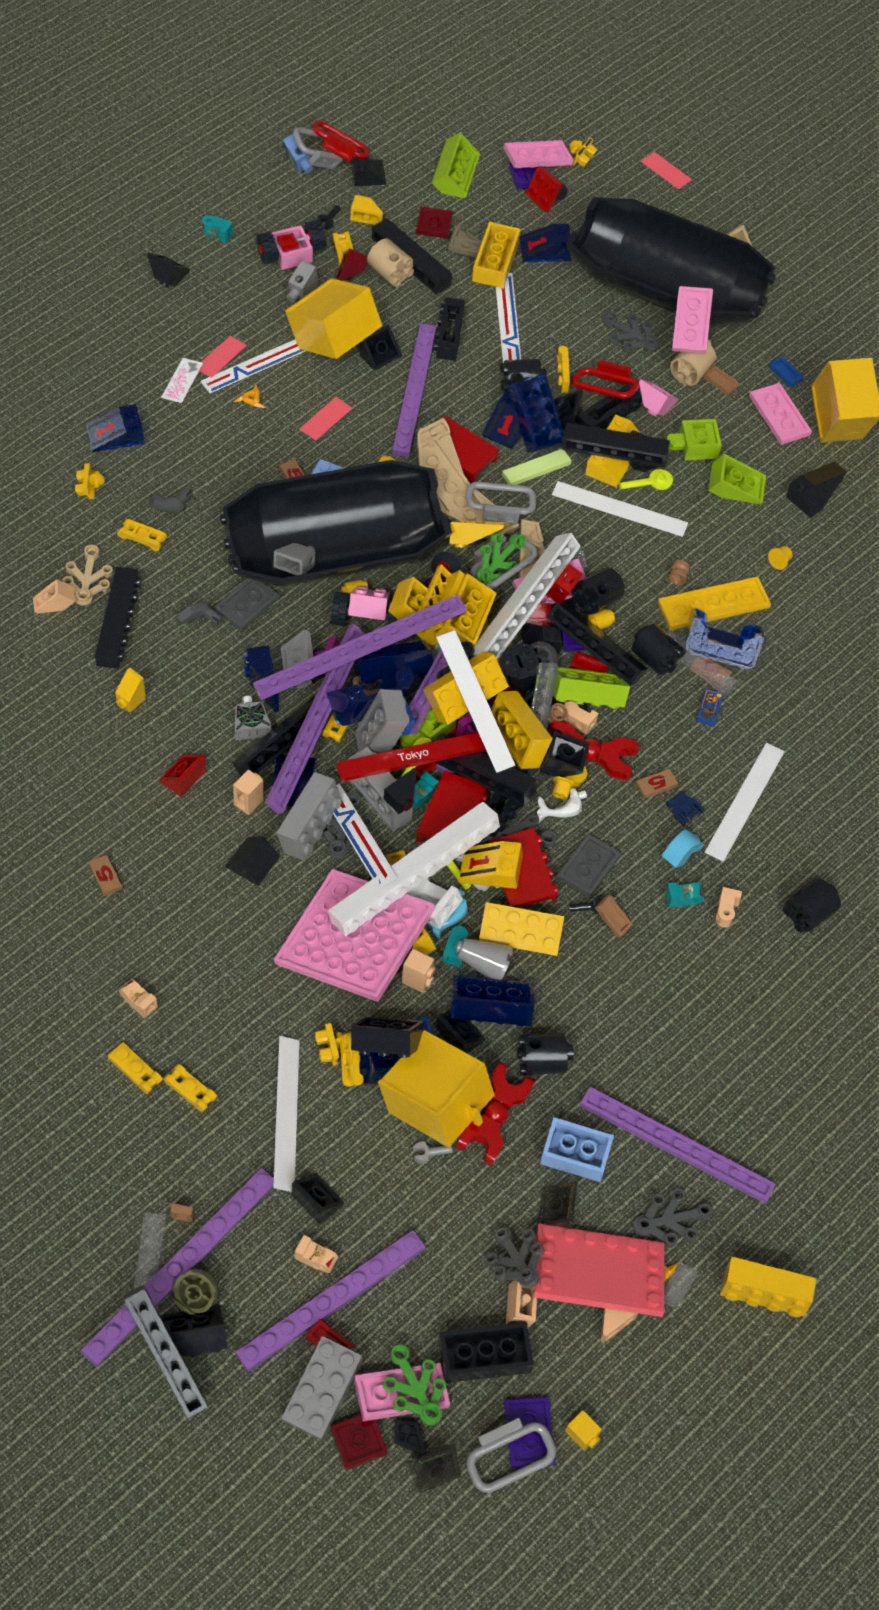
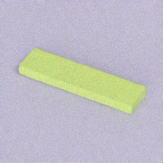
(536, 467)

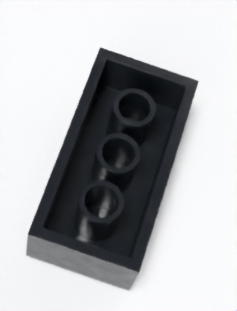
(485, 1352)

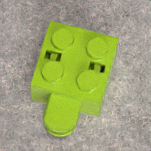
(697, 439)
(430, 728)

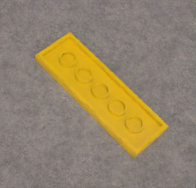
(716, 601)

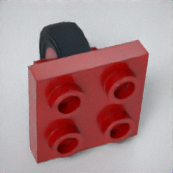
(545, 189)

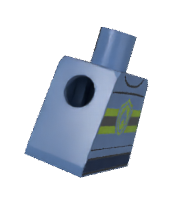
(296, 156)

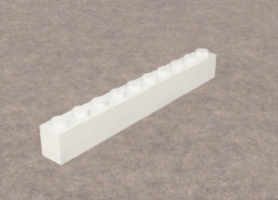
(527, 596)
(415, 868)

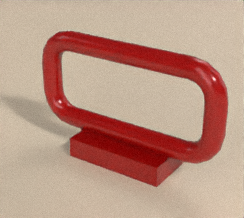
(339, 142)
(610, 372)

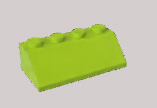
(456, 166)
(590, 687)

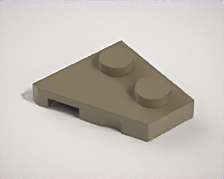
(464, 243)

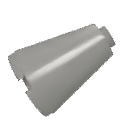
(485, 957)

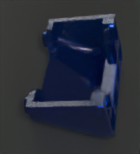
(721, 645)
(351, 703)

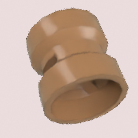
(679, 572)
(557, 713)

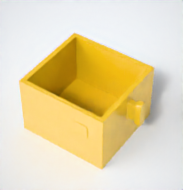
(333, 318)
(846, 399)
(437, 1089)

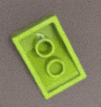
(736, 481)

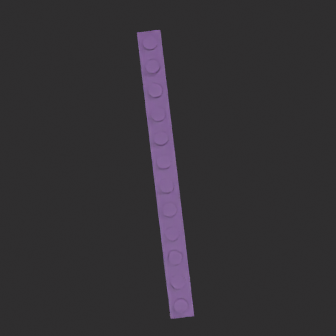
(359, 647)
(309, 732)
(186, 1259)

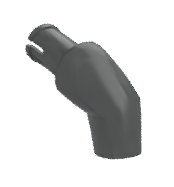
(171, 504)
(199, 610)

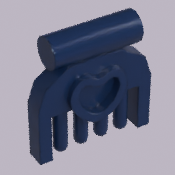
(682, 807)

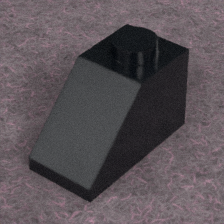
(401, 792)

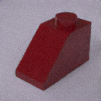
(351, 265)

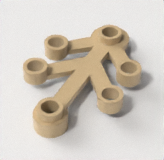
(87, 578)

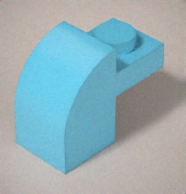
(681, 848)

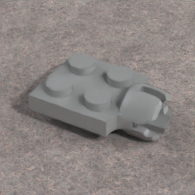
(297, 651)

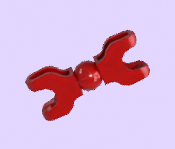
(606, 754)
(495, 1114)

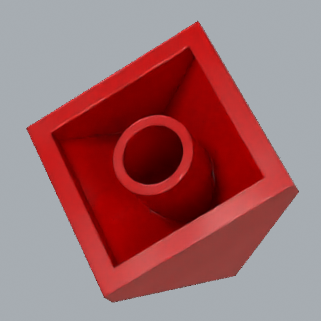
(184, 773)

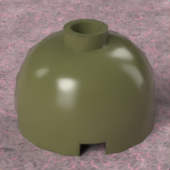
(195, 1291)

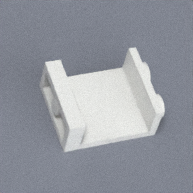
(444, 900)

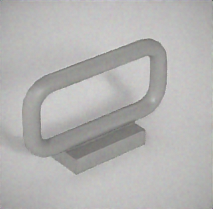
(319, 158)
(496, 512)
(479, 557)
(501, 1437)

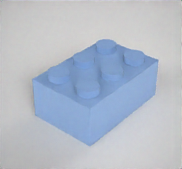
(577, 1149)

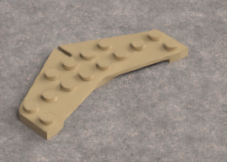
(438, 452)

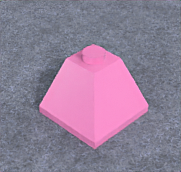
(655, 398)

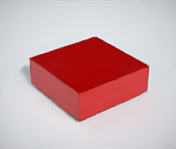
(287, 242)

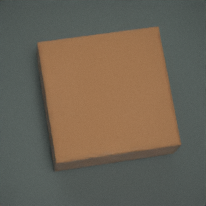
(182, 1213)

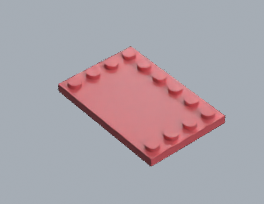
(600, 1270)

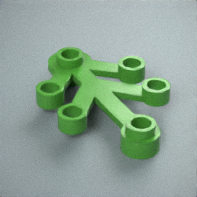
(485, 573)
(415, 1388)

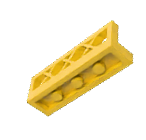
(447, 590)

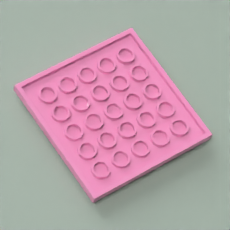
(364, 958)

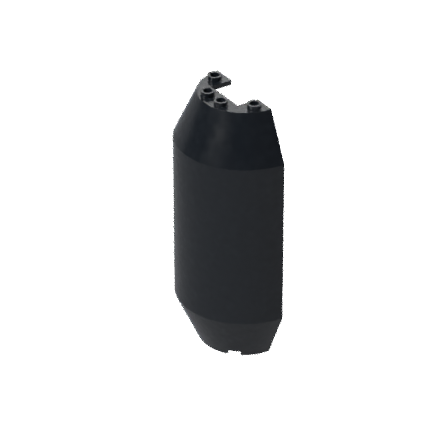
(658, 251)
(349, 515)

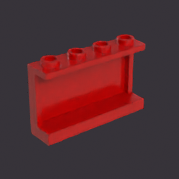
(471, 450)
(449, 802)
(534, 876)

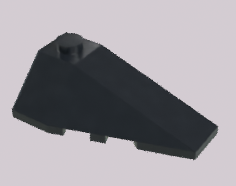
(815, 488)

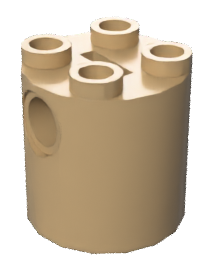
(390, 262)
(691, 366)

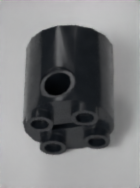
(523, 368)
(598, 590)
(657, 649)
(520, 667)
(812, 905)
(544, 1053)

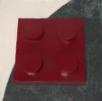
(434, 222)
(358, 1441)

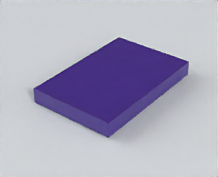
(531, 1446)

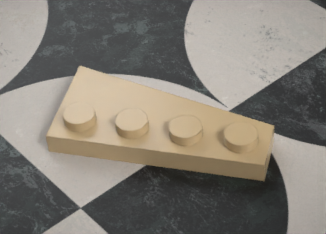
(532, 532)

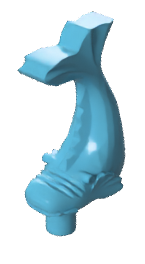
(459, 913)

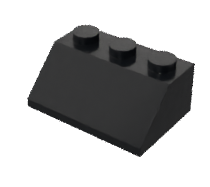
(386, 1036)
(197, 1331)

